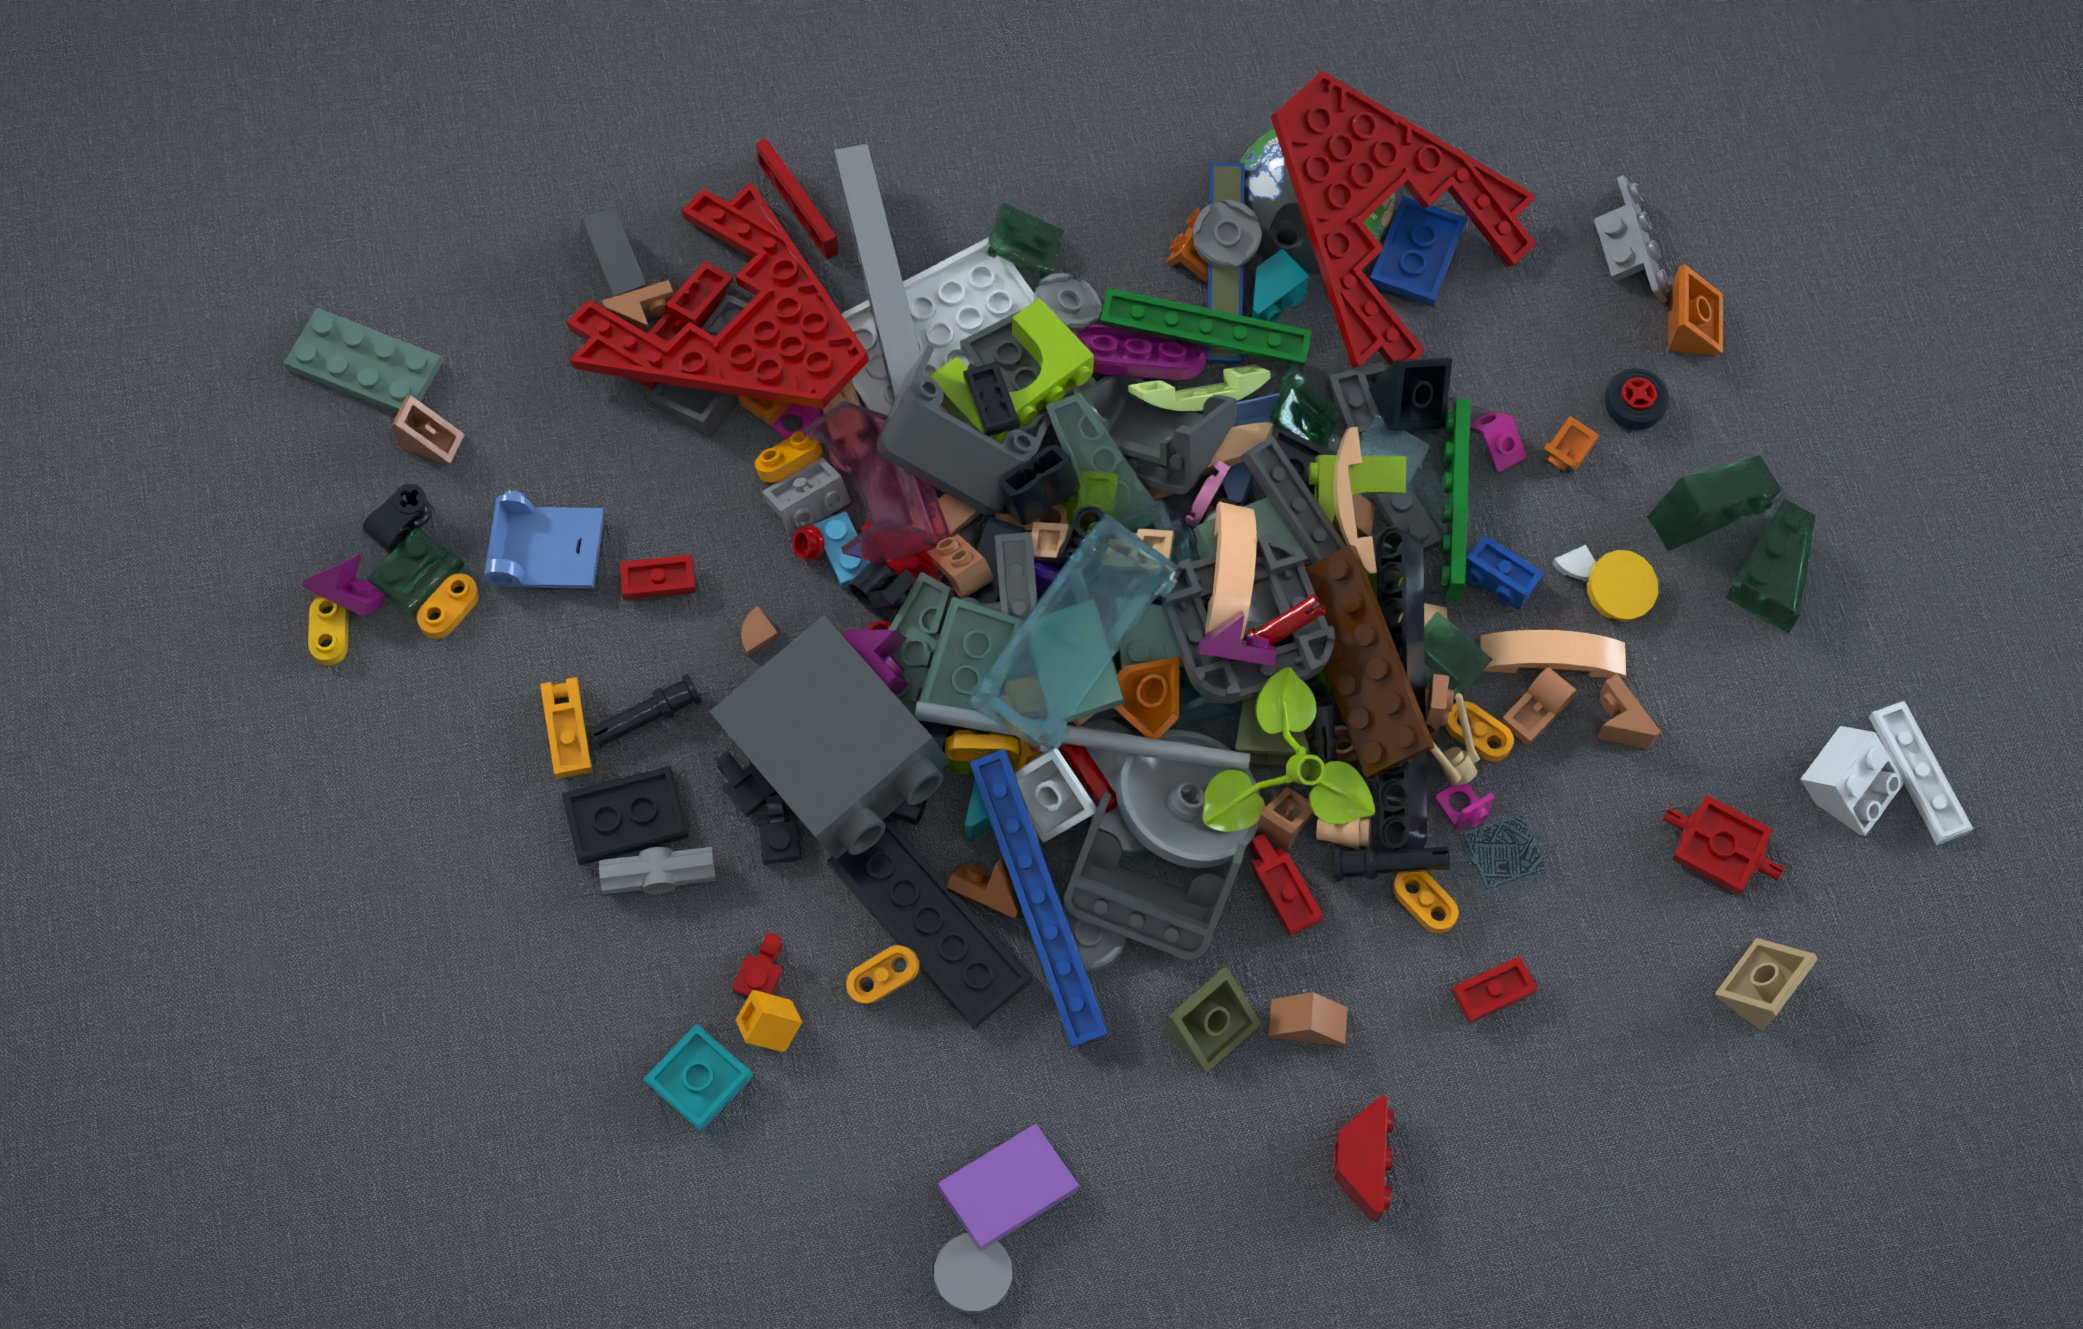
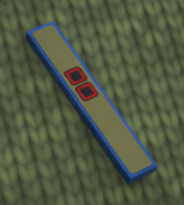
(1225, 285)

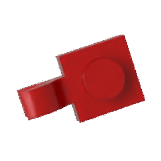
(760, 972)

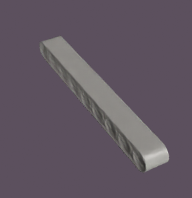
(878, 263)

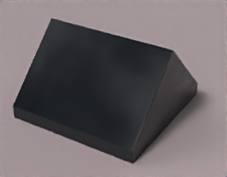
(1413, 393)

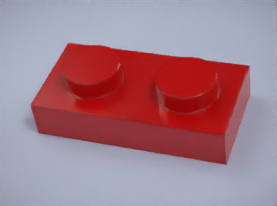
(657, 577)
(1494, 990)

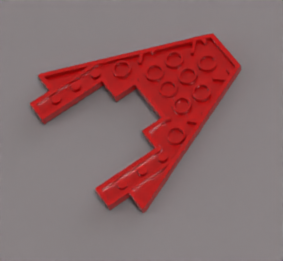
(1344, 164)
(778, 348)

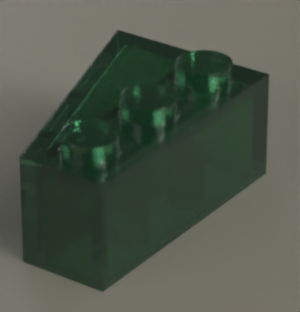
(1713, 500)
(1777, 568)

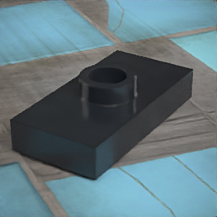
(991, 399)

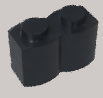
(1039, 484)

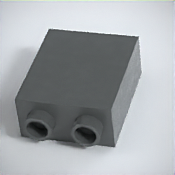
(832, 739)

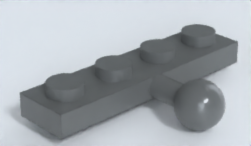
(1015, 576)

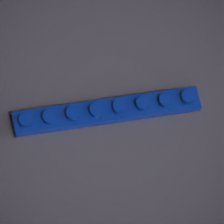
(1039, 898)

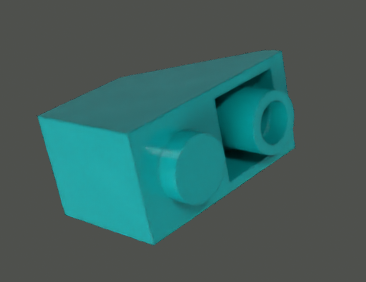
(1277, 286)

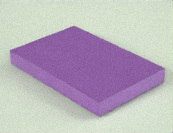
(1008, 1187)

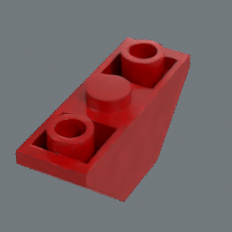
(1364, 1158)

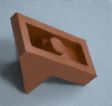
(993, 891)

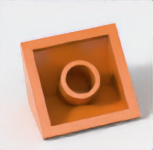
(1694, 314)

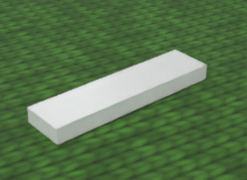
(1920, 773)

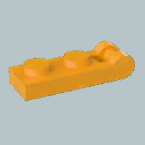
(566, 729)

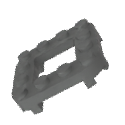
(1238, 680)

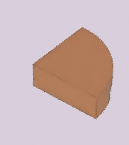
(757, 631)

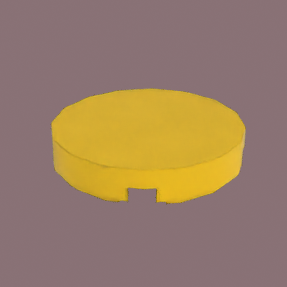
(1622, 585)

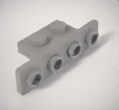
(1628, 243)

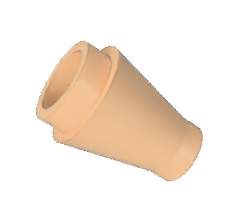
(1351, 834)

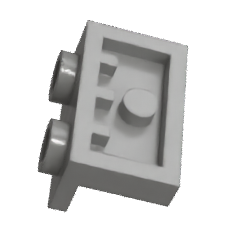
(807, 495)

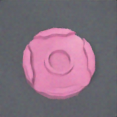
(1207, 494)

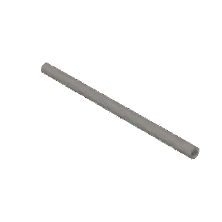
(1096, 739)

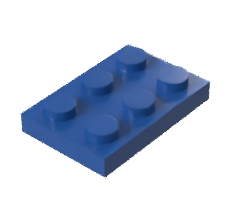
(1417, 251)

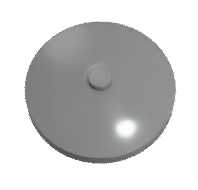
(1166, 802)

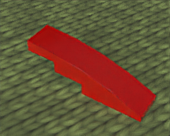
(691, 303)

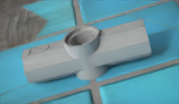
(657, 870)

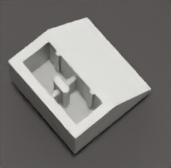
(1853, 778)

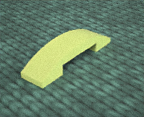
(1237, 384)

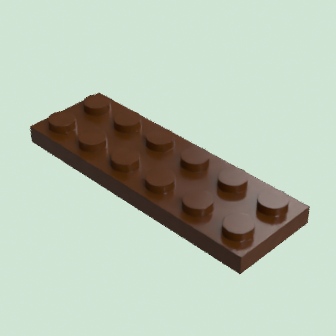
(1367, 667)

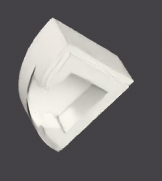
(1575, 563)

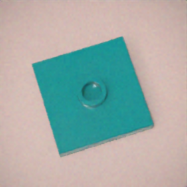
(698, 1077)

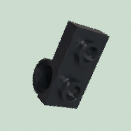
(880, 586)

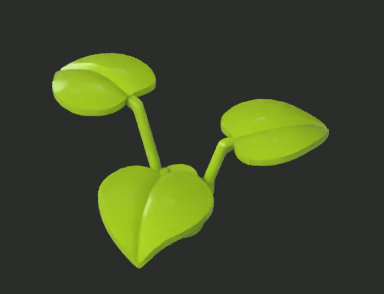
(1340, 791)

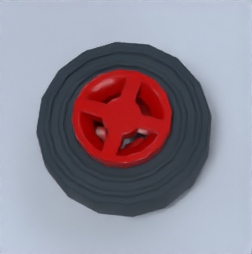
(1635, 386)

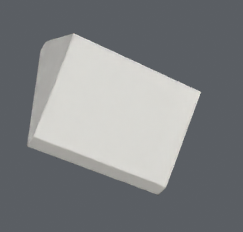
(1053, 794)

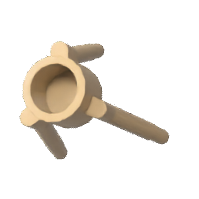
(1459, 764)

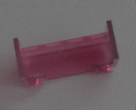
(899, 505)

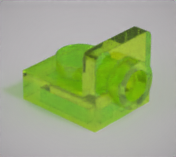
(1098, 490)

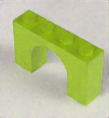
(1055, 348)
(1373, 475)

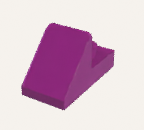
(340, 586)
(1226, 643)
(876, 650)

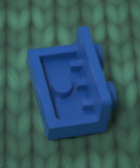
(1501, 572)

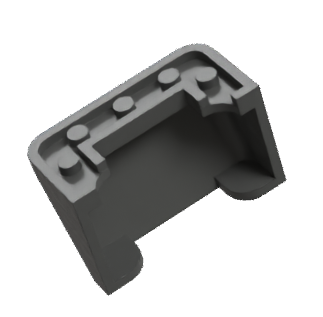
(1161, 444)

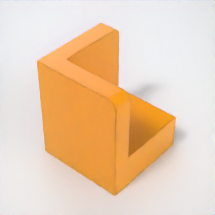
(768, 1021)

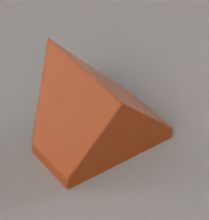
(1151, 695)

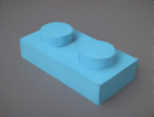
(836, 533)

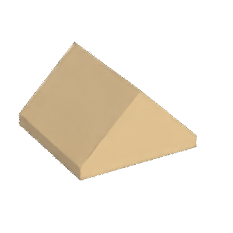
(1764, 980)

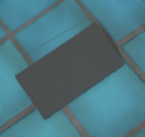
(695, 407)

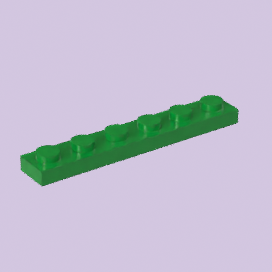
(1205, 327)
(1455, 509)

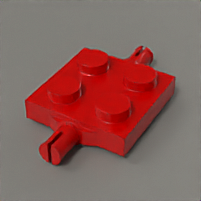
(1722, 844)

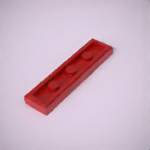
(796, 199)

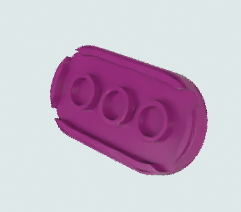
(1141, 354)

